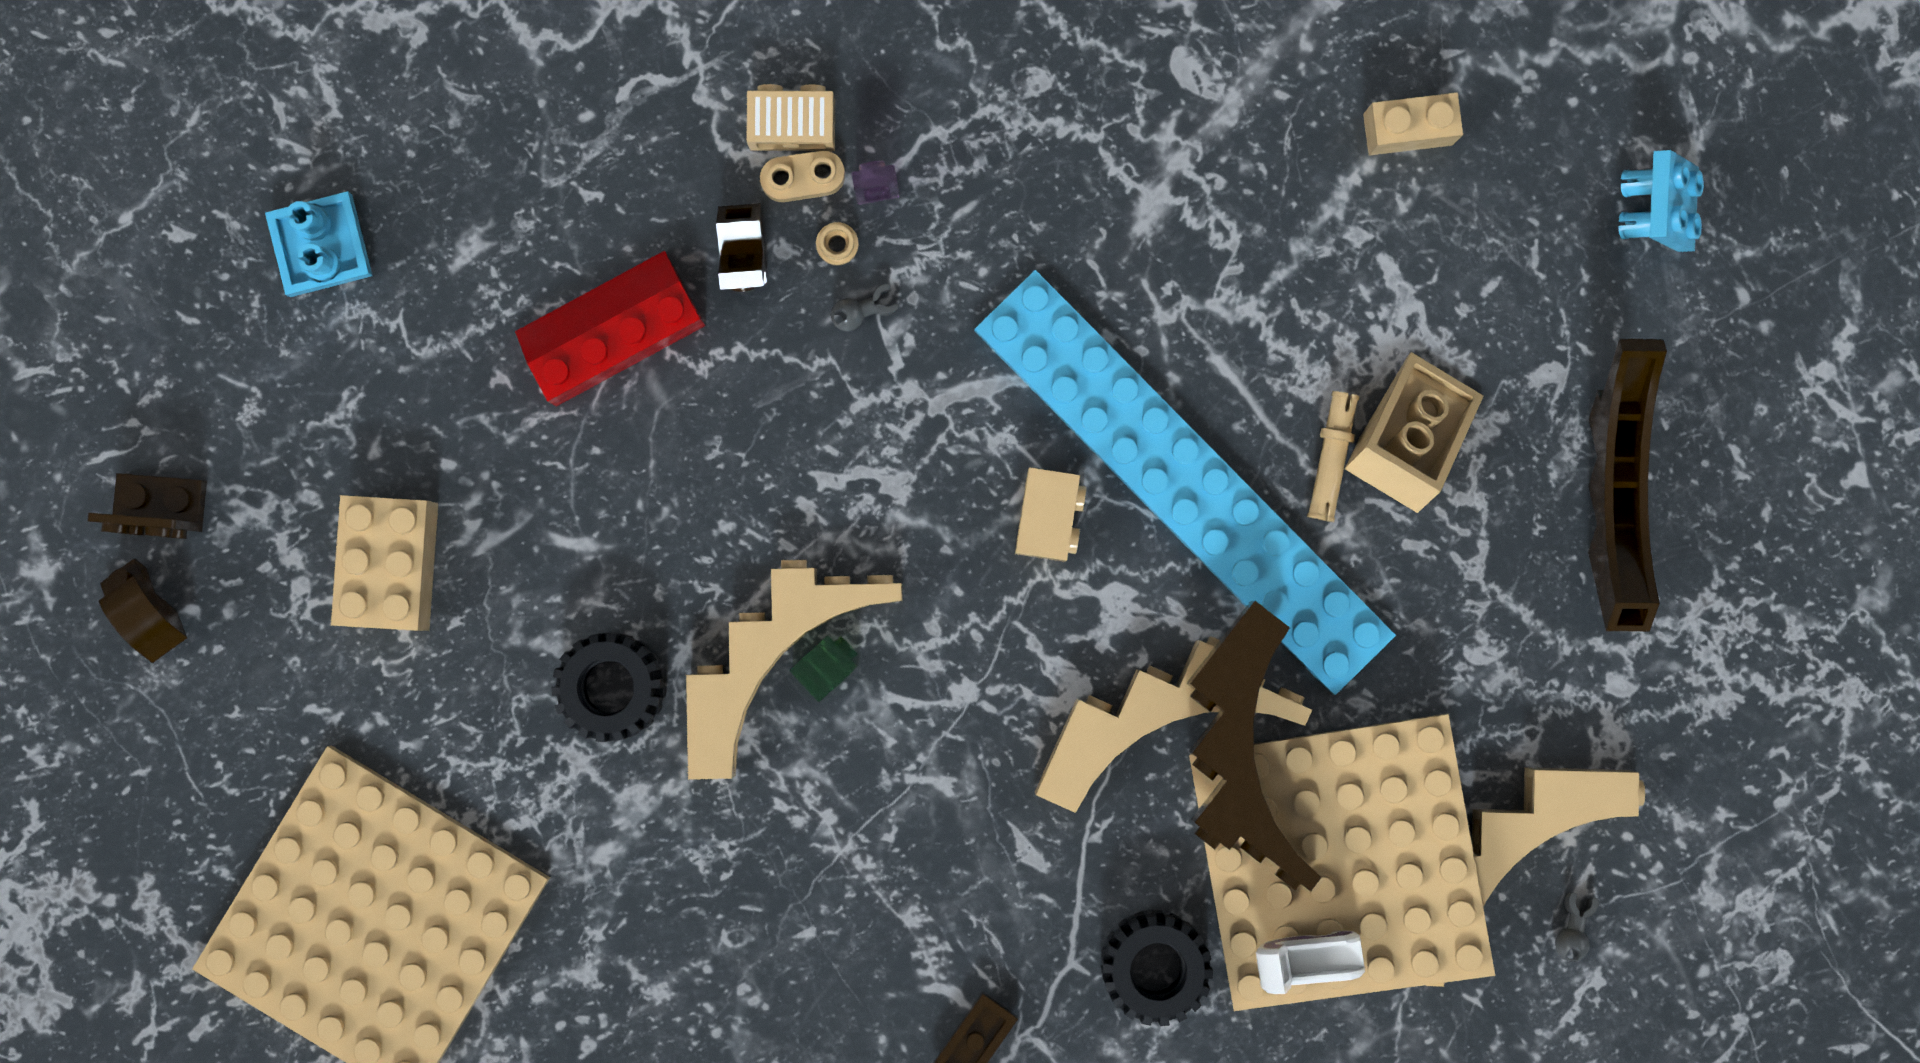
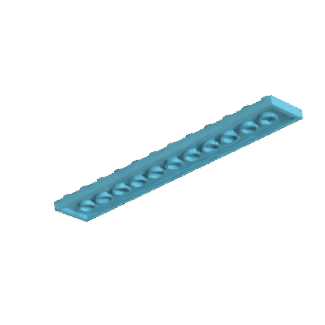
(1183, 481)

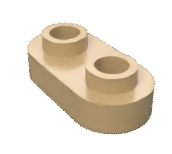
(802, 177)

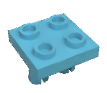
(1674, 193)
(318, 244)

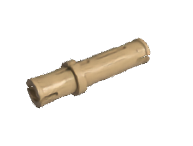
(1333, 456)

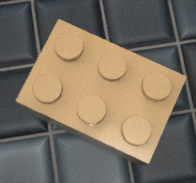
(384, 563)

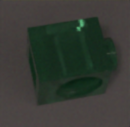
(825, 666)

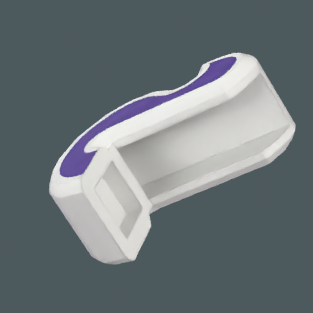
(1309, 960)

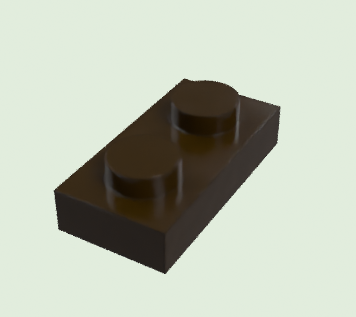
(978, 1033)

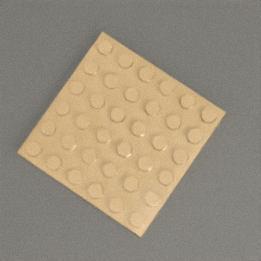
(1395, 856)
(370, 919)

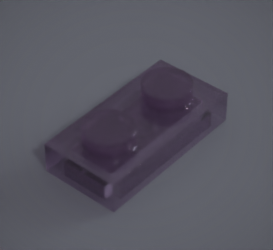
(875, 182)

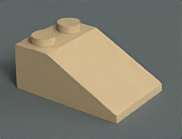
(1415, 433)

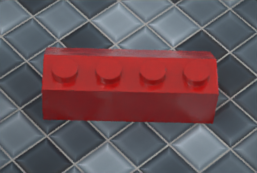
(608, 329)

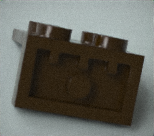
(156, 505)

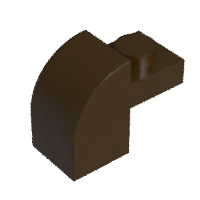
(741, 247)
(139, 613)

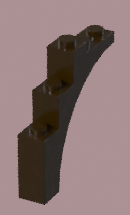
(1619, 486)
(1237, 807)

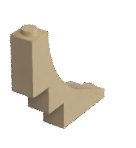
(1552, 804)

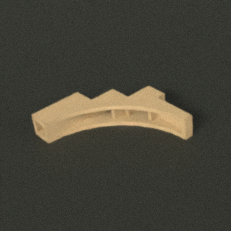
(720, 700)
(1096, 737)

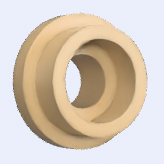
(830, 232)

